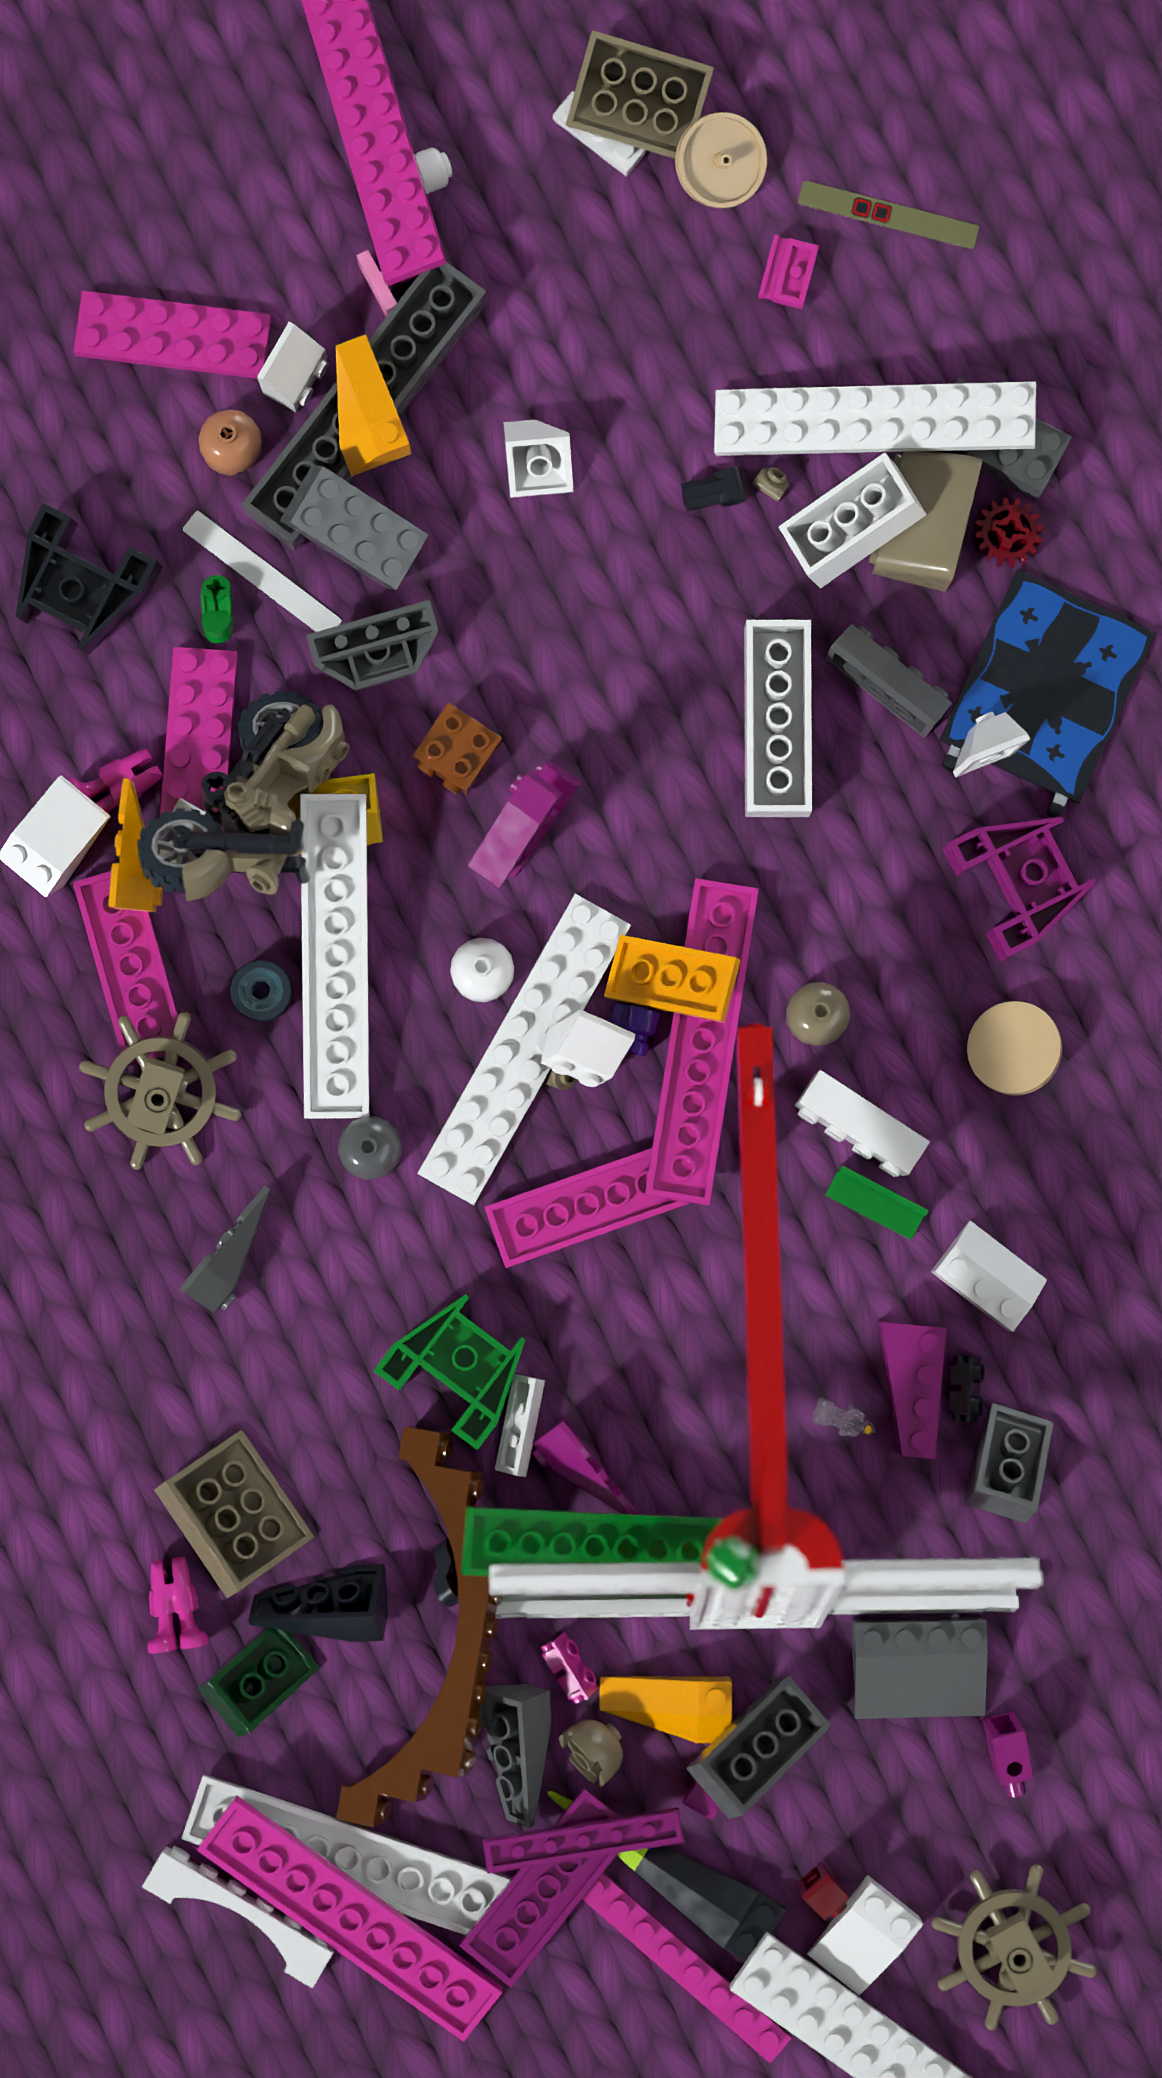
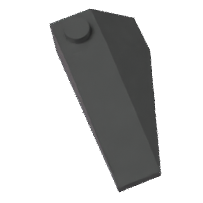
(220, 1273)
(518, 1733)

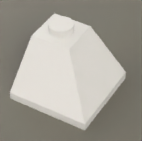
(537, 458)
(989, 742)

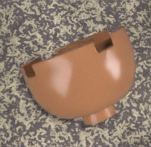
(230, 442)

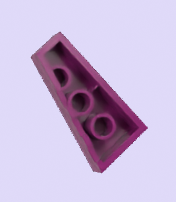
(914, 1383)

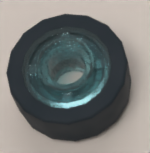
(245, 982)

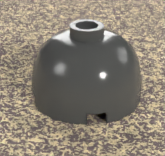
(370, 1148)

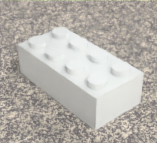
(852, 520)
(861, 1124)

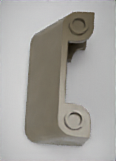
(931, 547)

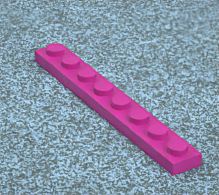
(686, 1967)

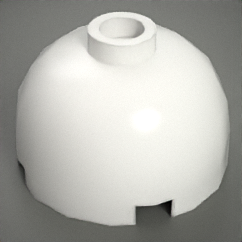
(482, 969)

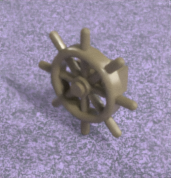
(158, 1089)
(1025, 1966)

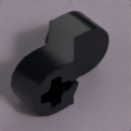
(445, 1579)

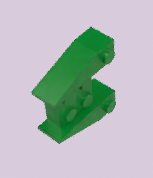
(461, 1359)

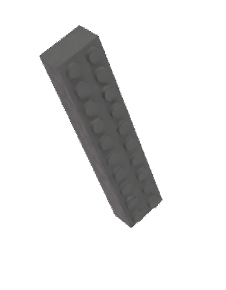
(408, 352)

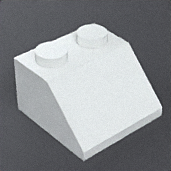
(293, 368)
(586, 1048)

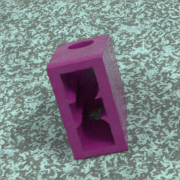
(1008, 1752)

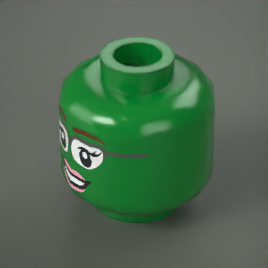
(733, 1563)

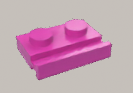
(788, 271)

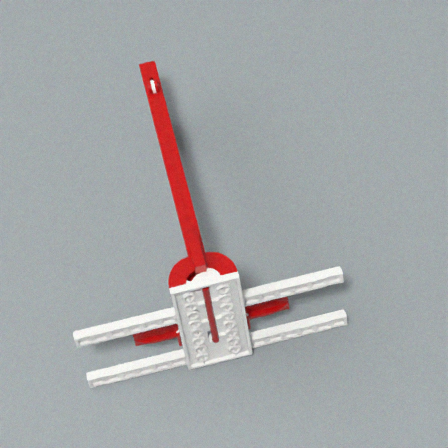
(797, 1553)

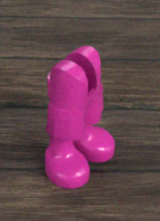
(112, 777)
(171, 1598)

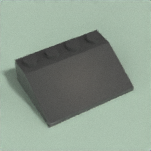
(919, 1667)

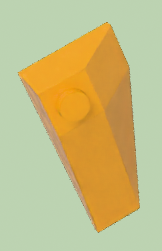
(366, 414)
(128, 884)
(679, 1705)

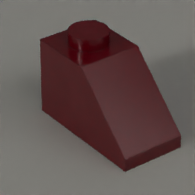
(823, 1892)

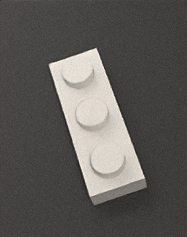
(619, 155)
(519, 1425)

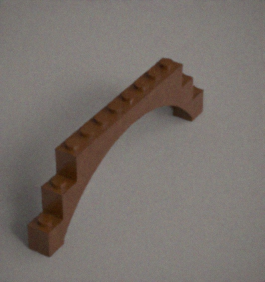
(448, 1733)

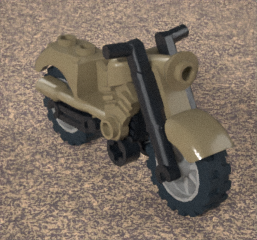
(285, 755)

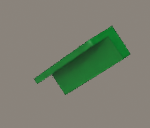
(876, 1202)

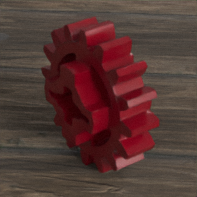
(1020, 534)

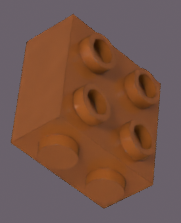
(456, 750)

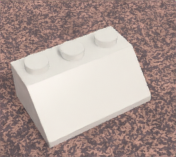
(989, 1276)

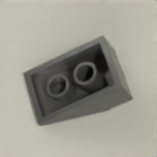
(1009, 1464)

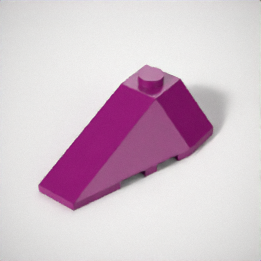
(573, 1460)

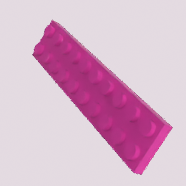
(375, 137)
(701, 1054)
(350, 1918)

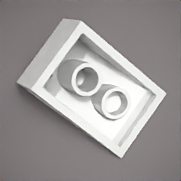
(54, 837)
(865, 1936)

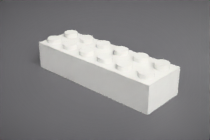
(778, 718)

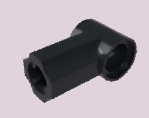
(723, 488)

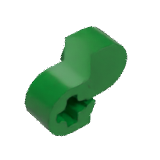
(216, 623)

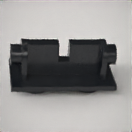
(967, 1400)

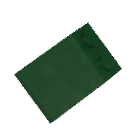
(258, 1679)

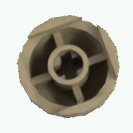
(818, 1013)
(594, 1749)

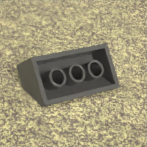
(888, 680)

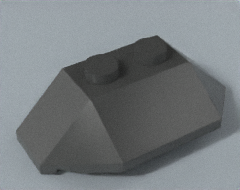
(376, 646)

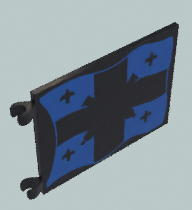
(1059, 675)

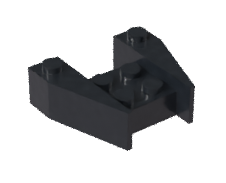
(75, 588)

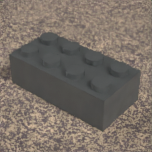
(1023, 469)
(354, 527)
(758, 1747)

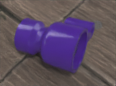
(638, 1021)

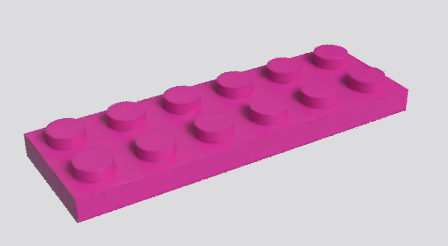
(172, 334)
(198, 722)
(127, 963)
(575, 1209)

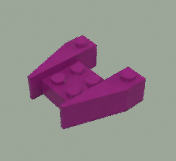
(523, 822)
(1029, 874)

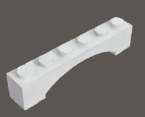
(181, 1878)

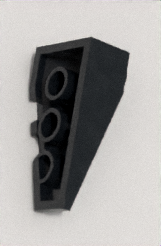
(335, 1607)

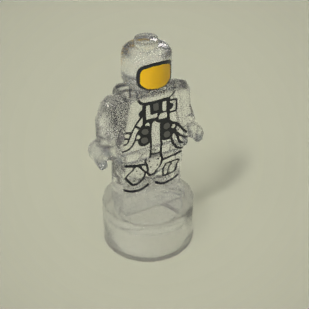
(850, 1421)

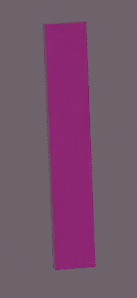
(583, 1840)

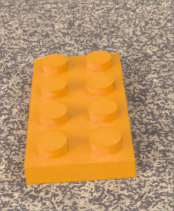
(672, 978)

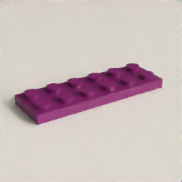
(536, 1902)

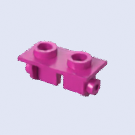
(564, 1654)

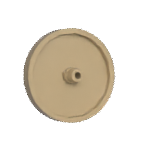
(721, 160)
(1014, 1048)

